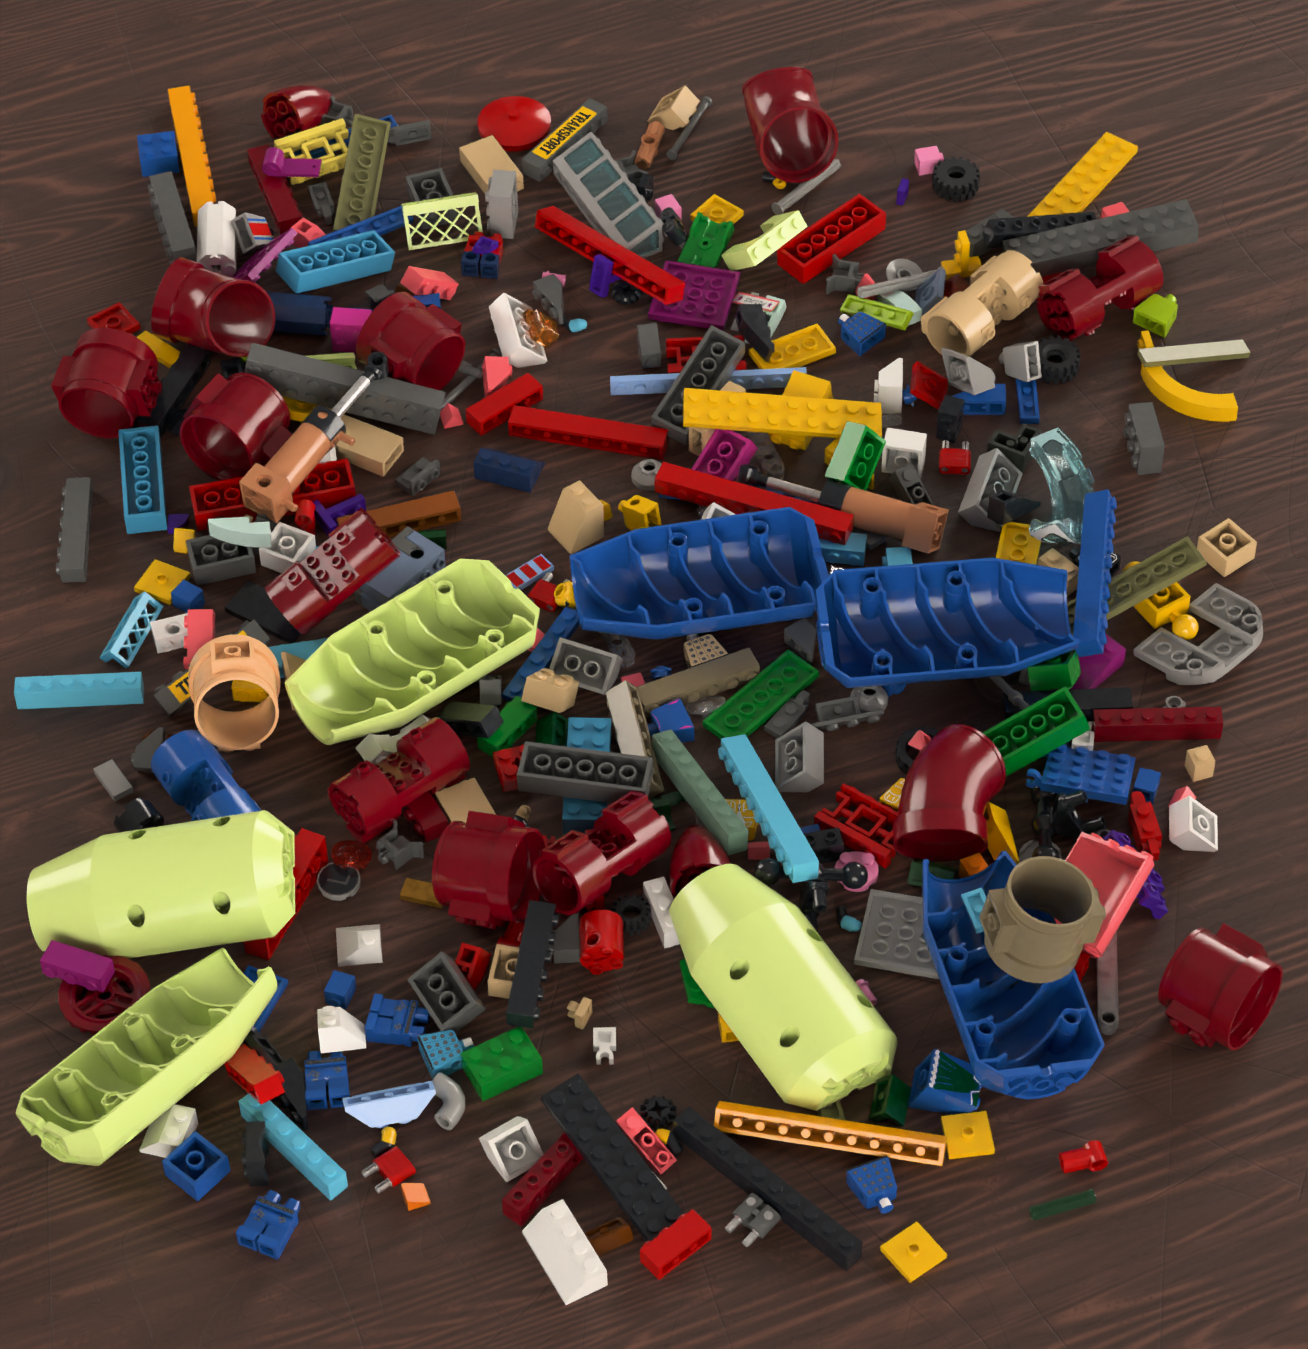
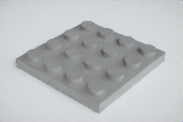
(894, 935)

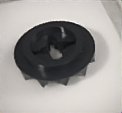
(629, 297)
(650, 1116)

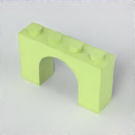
(776, 231)

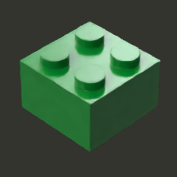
(1055, 672)

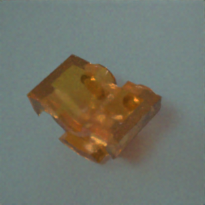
(543, 327)

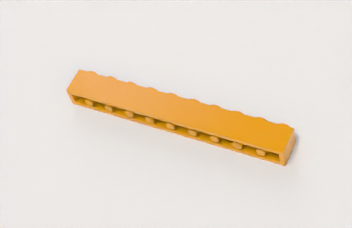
(191, 149)
(830, 1133)

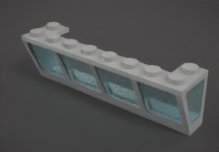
(608, 197)

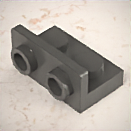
(418, 476)

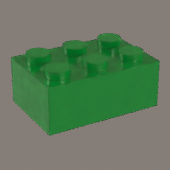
(855, 456)
(501, 1063)

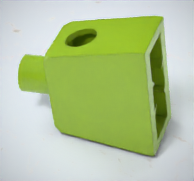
(1156, 314)

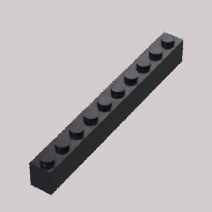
(756, 1178)

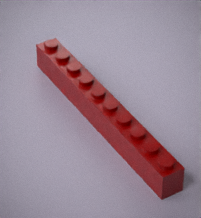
(626, 263)
(742, 498)

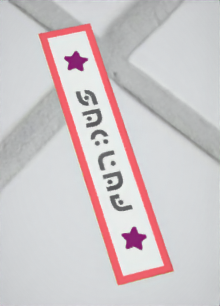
(744, 298)

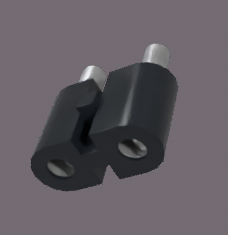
(673, 227)

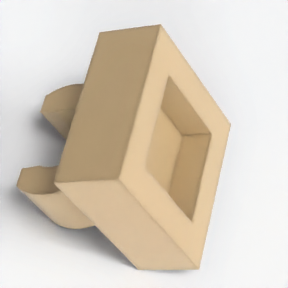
(580, 1012)

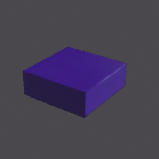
(902, 191)

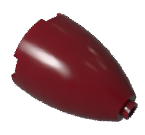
(294, 109)
(693, 855)

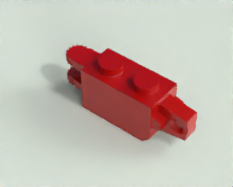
(1144, 825)

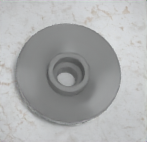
(901, 268)

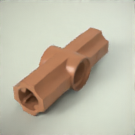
(649, 145)

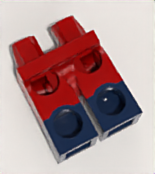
(486, 263)

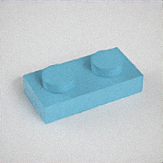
(974, 904)

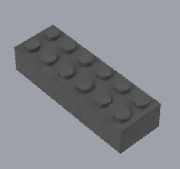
(171, 218)
(706, 369)
(582, 772)

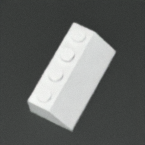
(514, 334)
(565, 1253)

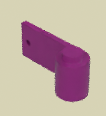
(277, 165)

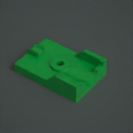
(706, 231)

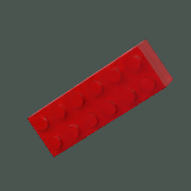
(833, 234)
(309, 859)

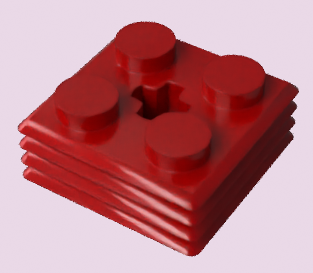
(507, 765)

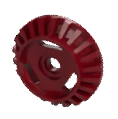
(85, 1012)

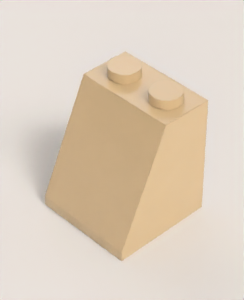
(577, 518)

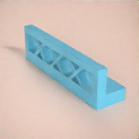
(125, 628)

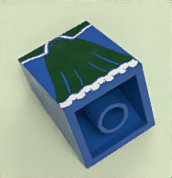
(944, 1085)

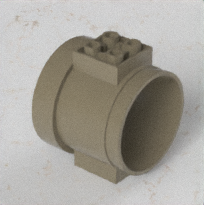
(1035, 948)

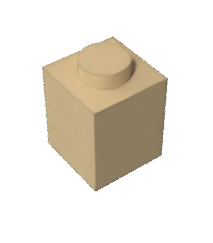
(1200, 763)

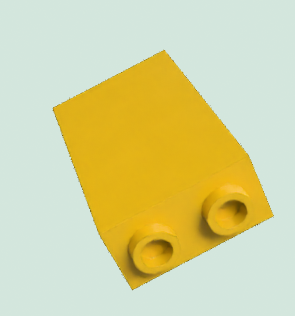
(802, 386)

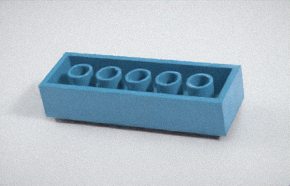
(335, 261)
(142, 479)
(591, 735)

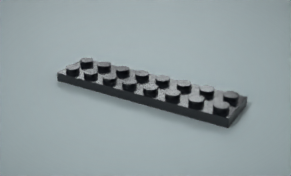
(612, 1157)

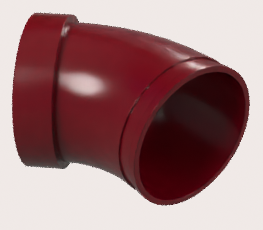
(788, 125)
(211, 310)
(948, 796)

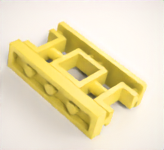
(314, 139)

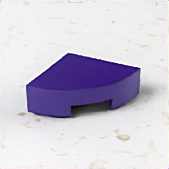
(485, 245)
(177, 521)

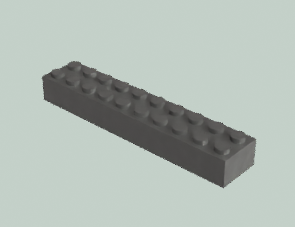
(1079, 243)
(327, 383)

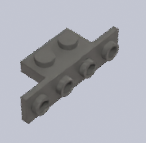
(843, 712)

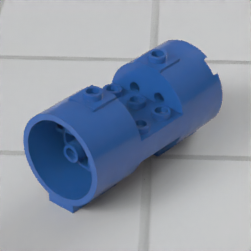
(199, 777)

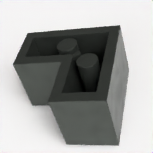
(1015, 447)

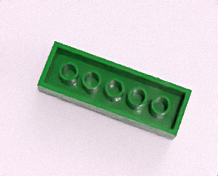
(1038, 730)

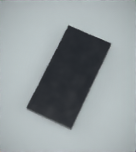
(255, 604)

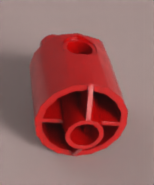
(601, 941)

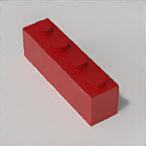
(498, 406)
(254, 1074)

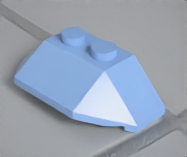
(390, 1105)

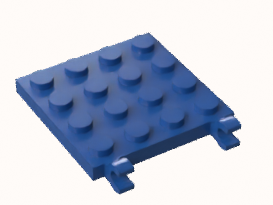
(1096, 772)

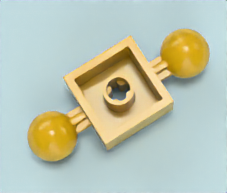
(1167, 606)

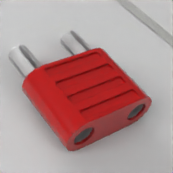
(955, 460)
(543, 593)
(393, 1168)

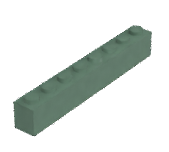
(700, 792)

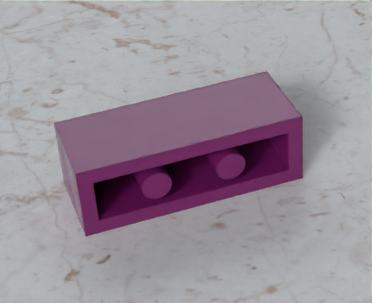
(77, 966)

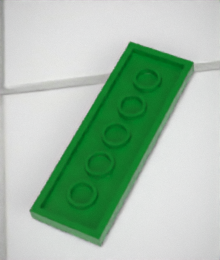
(761, 697)

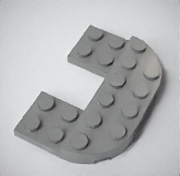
(1236, 639)

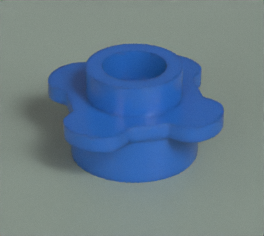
(908, 397)
(660, 672)

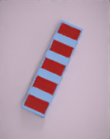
(530, 572)

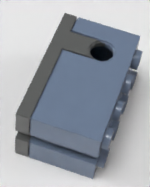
(417, 561)

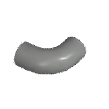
(453, 1101)

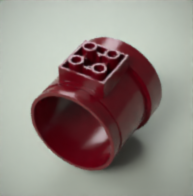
(418, 341)
(107, 382)
(235, 425)
(486, 869)
(1219, 987)

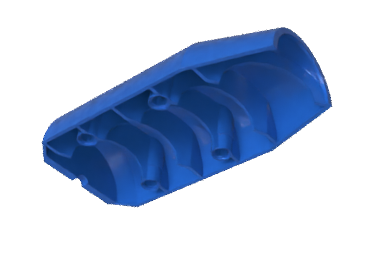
(700, 575)
(940, 621)
(1019, 1038)

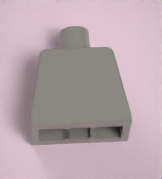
(1022, 361)

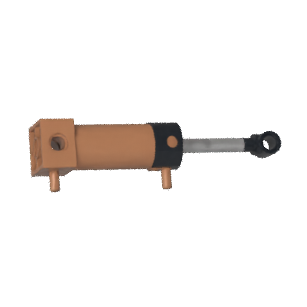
(271, 486)
(916, 525)

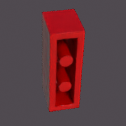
(675, 1244)

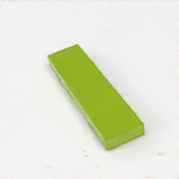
(889, 314)

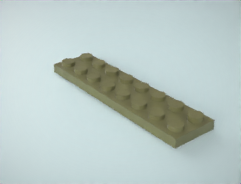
(362, 171)
(1148, 577)

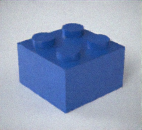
(158, 153)
(196, 1166)

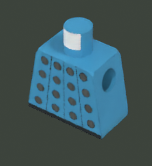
(442, 1051)

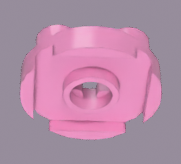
(865, 859)

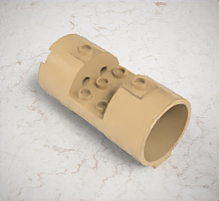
(996, 293)

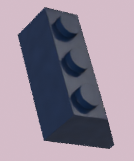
(507, 469)

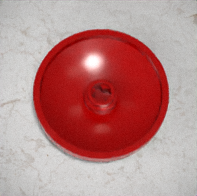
(515, 122)

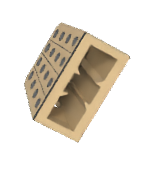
(702, 650)

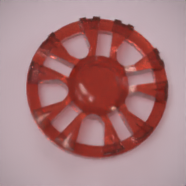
(350, 855)

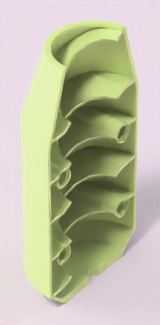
(413, 652)
(168, 887)
(780, 988)
(144, 1060)

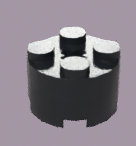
(138, 815)

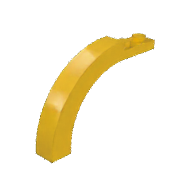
(1183, 399)

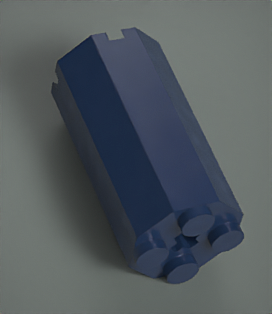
(301, 313)

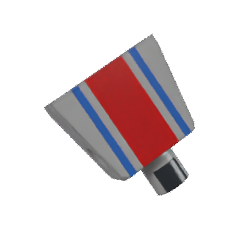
(252, 231)

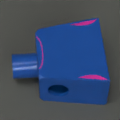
(673, 717)

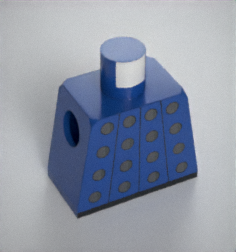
(861, 332)
(873, 1184)

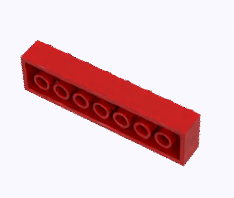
(327, 482)

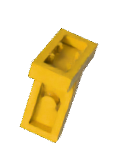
(962, 263)

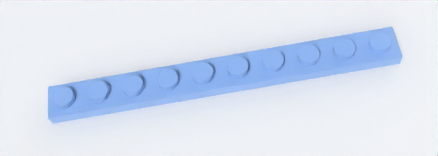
(662, 382)

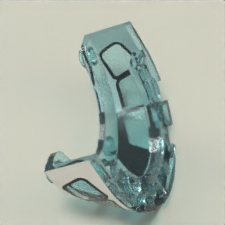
(1067, 485)

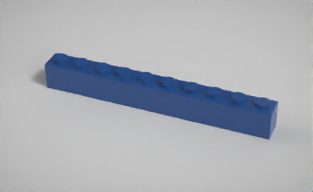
(1094, 572)

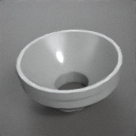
(645, 479)
(873, 702)

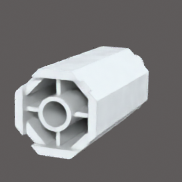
(217, 238)

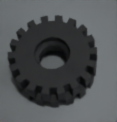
(956, 188)
(1062, 351)

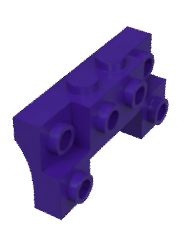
(1151, 890)

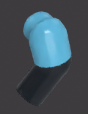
(574, 325)
(847, 922)

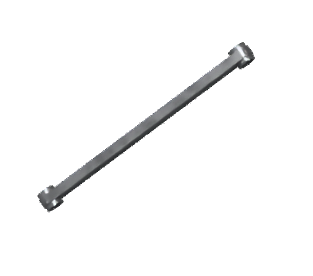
(1107, 983)

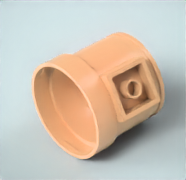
(235, 659)

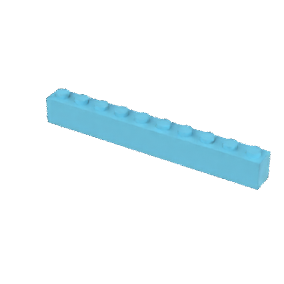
(769, 808)

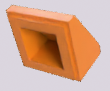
(415, 1195)

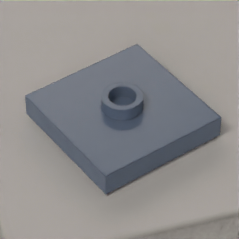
(930, 291)

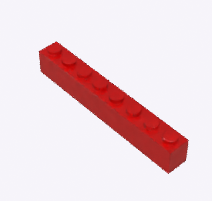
(588, 432)

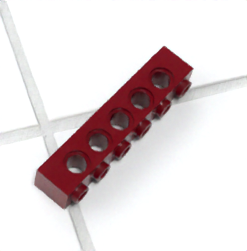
(541, 1180)

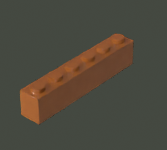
(416, 514)

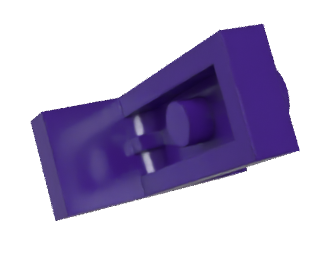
(602, 276)
(328, 518)

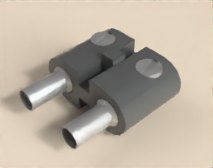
(755, 1216)

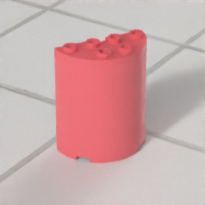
(1117, 876)

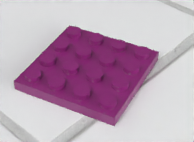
(263, 257)
(705, 297)

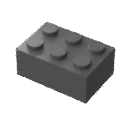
(428, 186)
(1144, 438)
(218, 560)
(446, 993)

